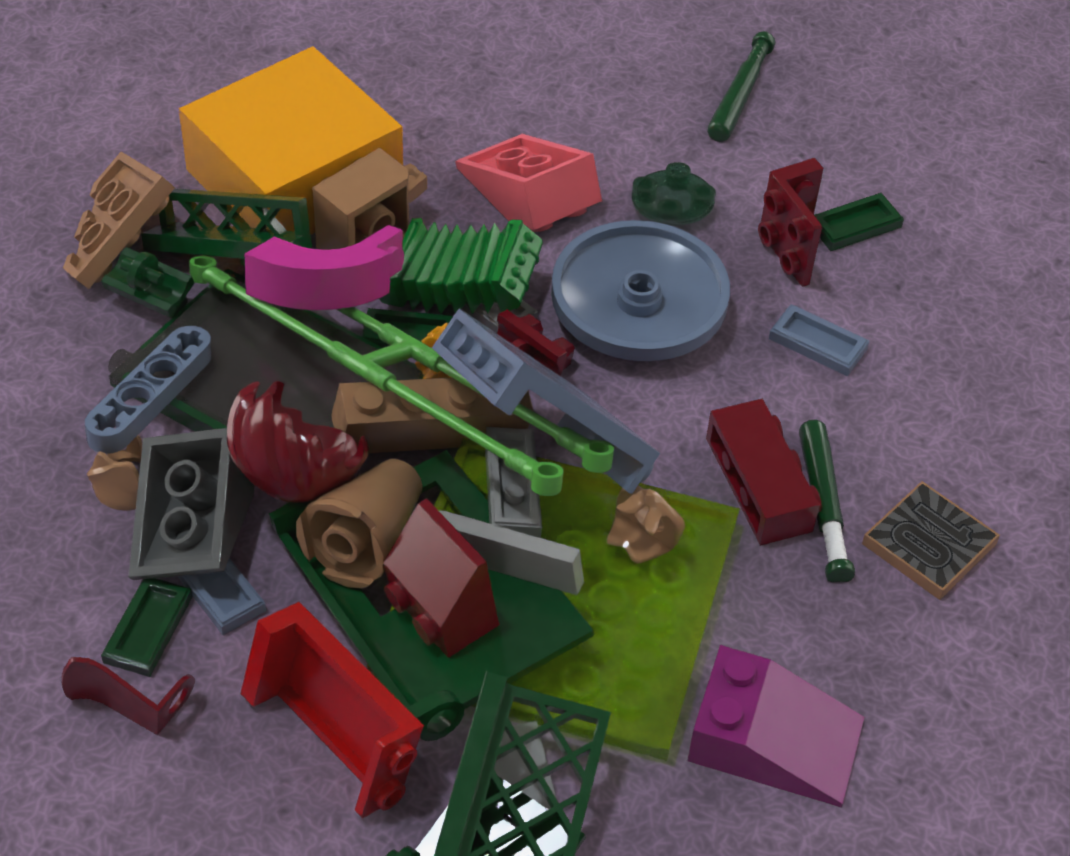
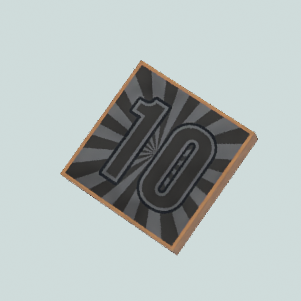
(930, 540)

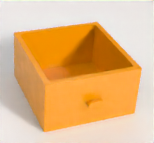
(284, 132)

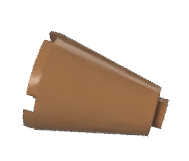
(359, 522)

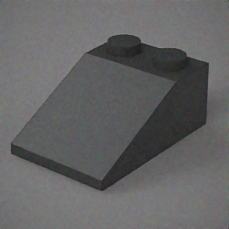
(187, 505)

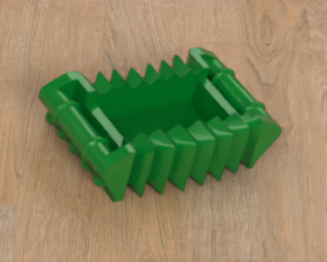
(465, 267)

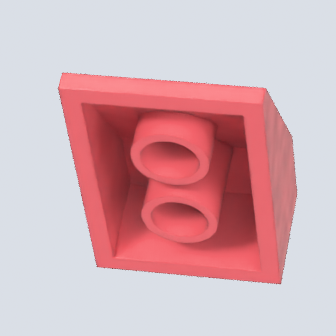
(534, 180)

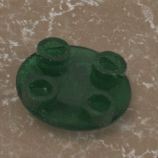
(673, 195)

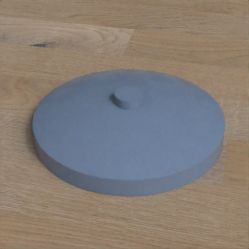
(640, 290)

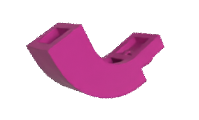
(324, 278)

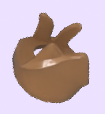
(116, 477)
(645, 525)

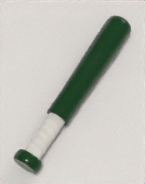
(821, 474)

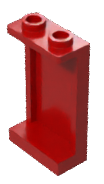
(336, 700)

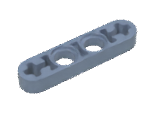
(142, 384)

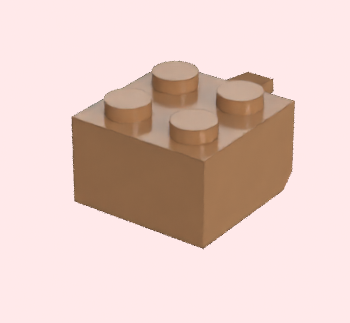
(365, 200)

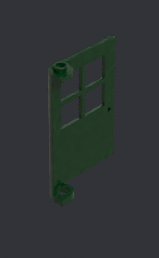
(532, 618)

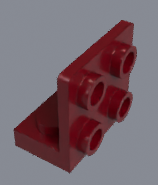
(789, 217)

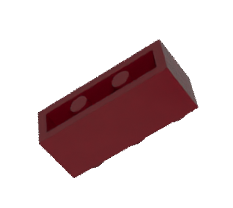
(763, 471)

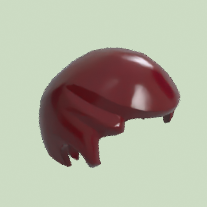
(286, 454)

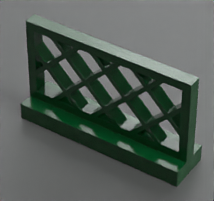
(479, 760)

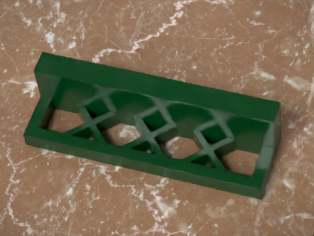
(225, 239)

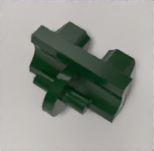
(149, 282)

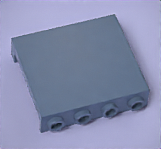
(506, 374)

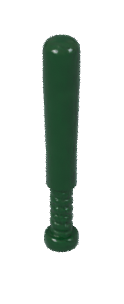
(733, 102)

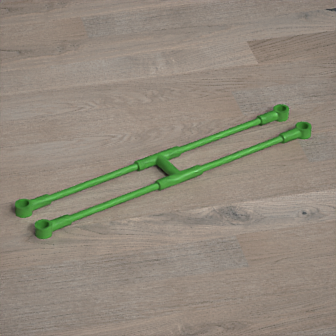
(544, 476)

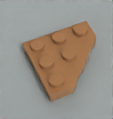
(122, 204)

